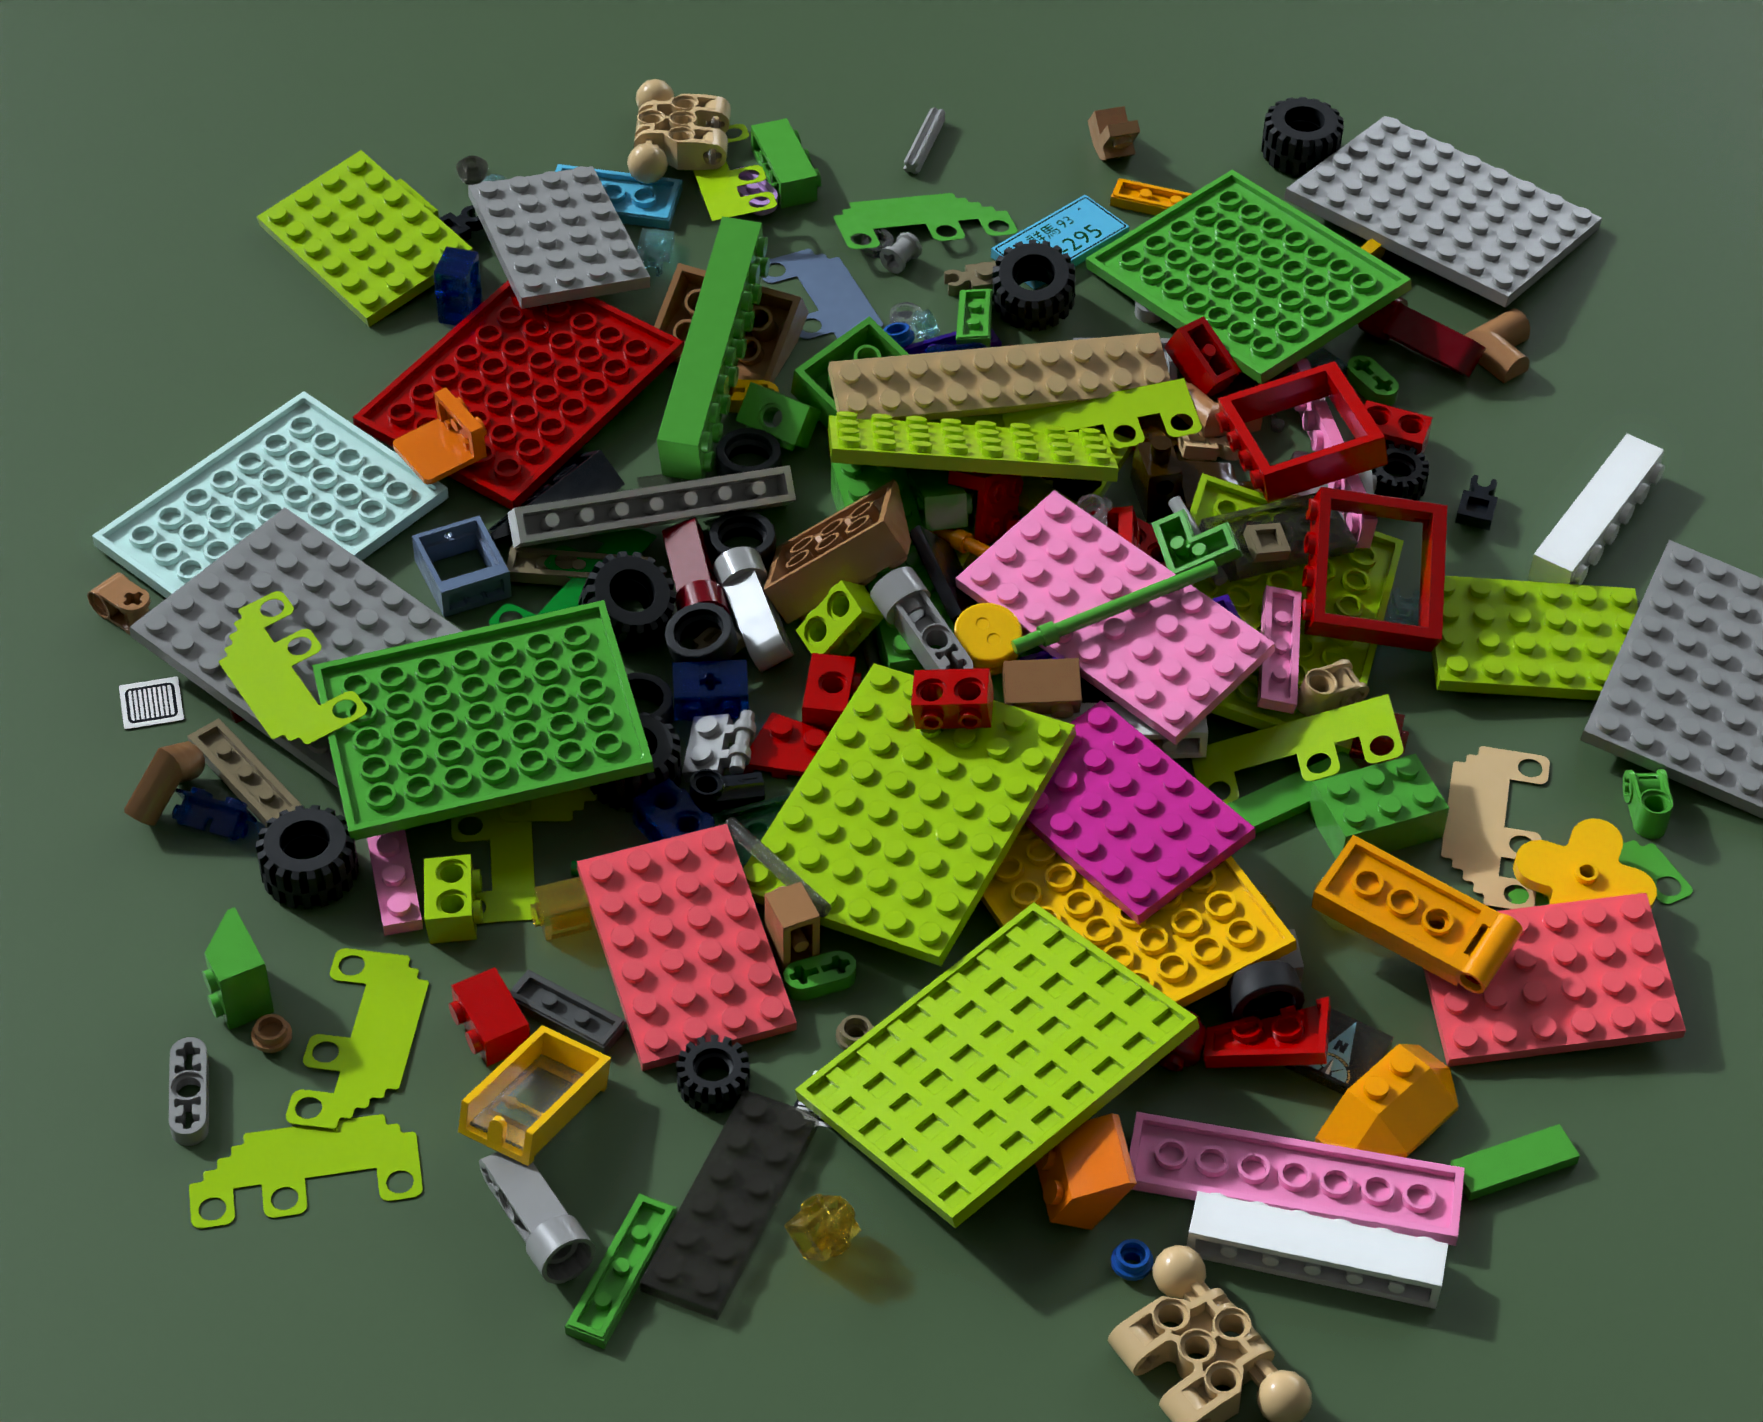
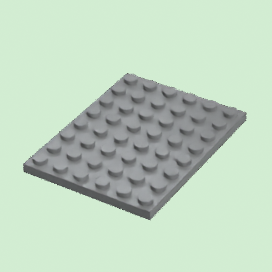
(1444, 210)
(332, 595)
(1691, 681)

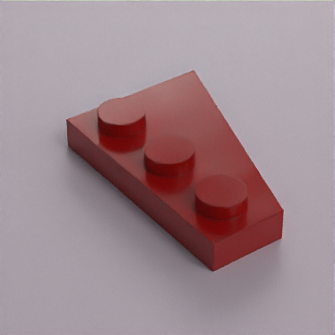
(1281, 1040)

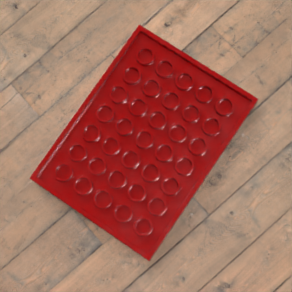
(535, 380)

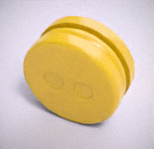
(987, 635)

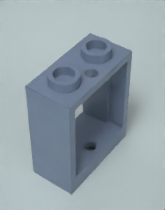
(468, 589)

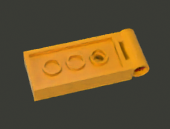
(1404, 905)

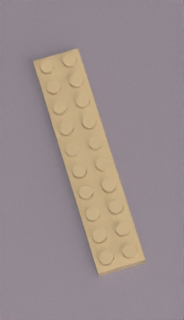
(996, 377)

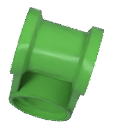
(1648, 802)

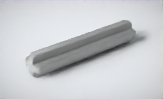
(924, 140)

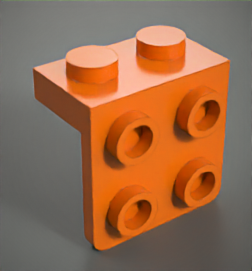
(444, 443)

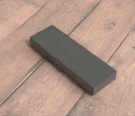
(567, 1012)

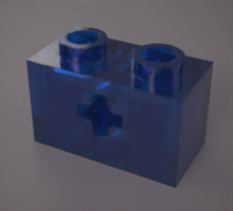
(710, 688)

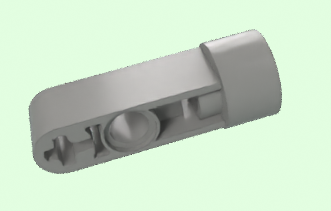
(743, 580)
(908, 606)
(551, 1236)

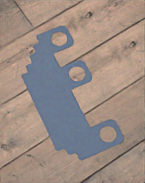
(830, 288)

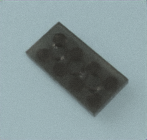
(1292, 516)

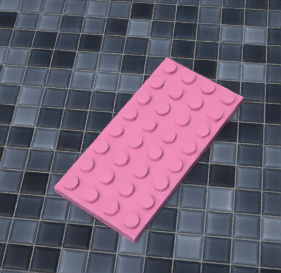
(1158, 660)

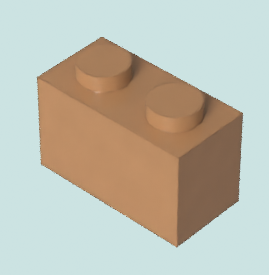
(1043, 686)
(791, 924)

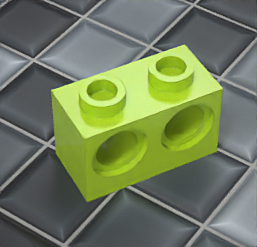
(840, 620)
(451, 898)

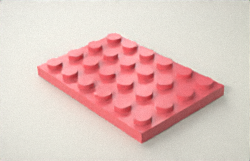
(685, 945)
(1571, 983)

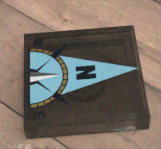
(1351, 1053)

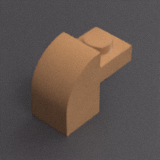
(1113, 133)

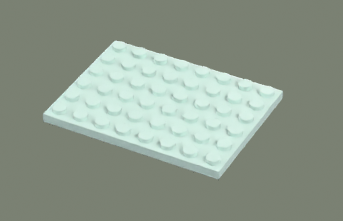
(290, 459)

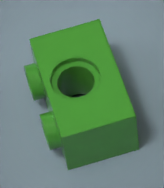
(797, 417)

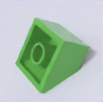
(236, 974)

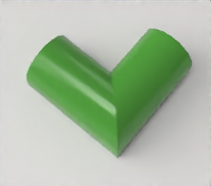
(1186, 551)

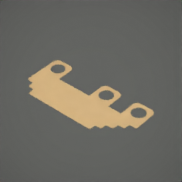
(1476, 820)

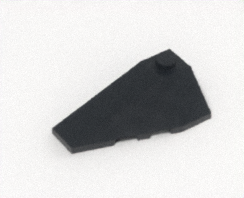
(582, 477)

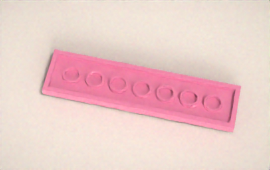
(1296, 1174)

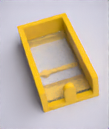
(533, 1094)

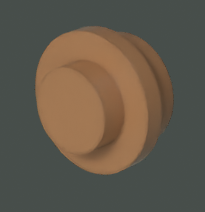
(271, 1033)

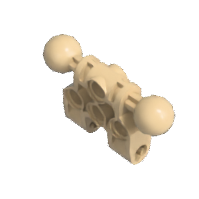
(677, 132)
(1228, 1361)

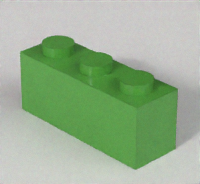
(785, 162)
(939, 503)

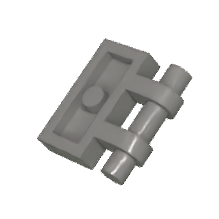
(710, 744)

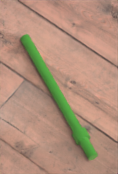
(1050, 632)

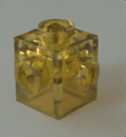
(823, 1227)

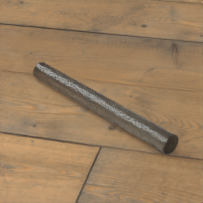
(774, 863)

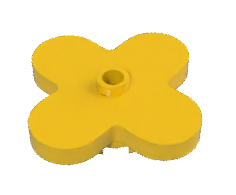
(1582, 868)

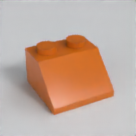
(1087, 1173)

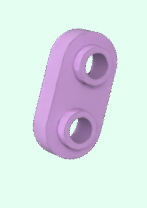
(755, 188)

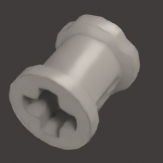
(903, 250)

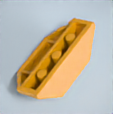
(1393, 1104)

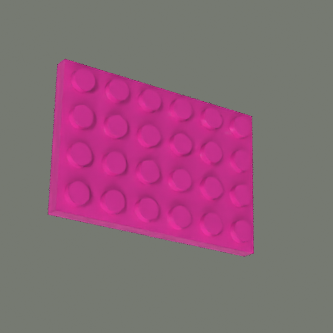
(1133, 816)

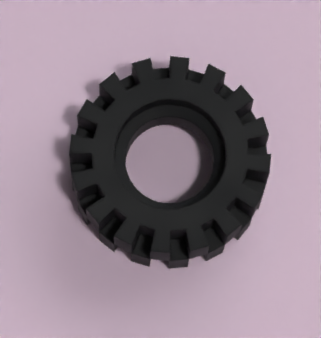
(1407, 464)
(713, 1055)

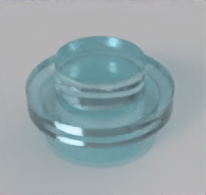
(924, 325)

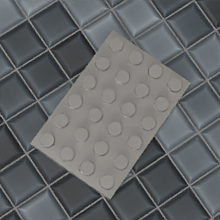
(558, 237)

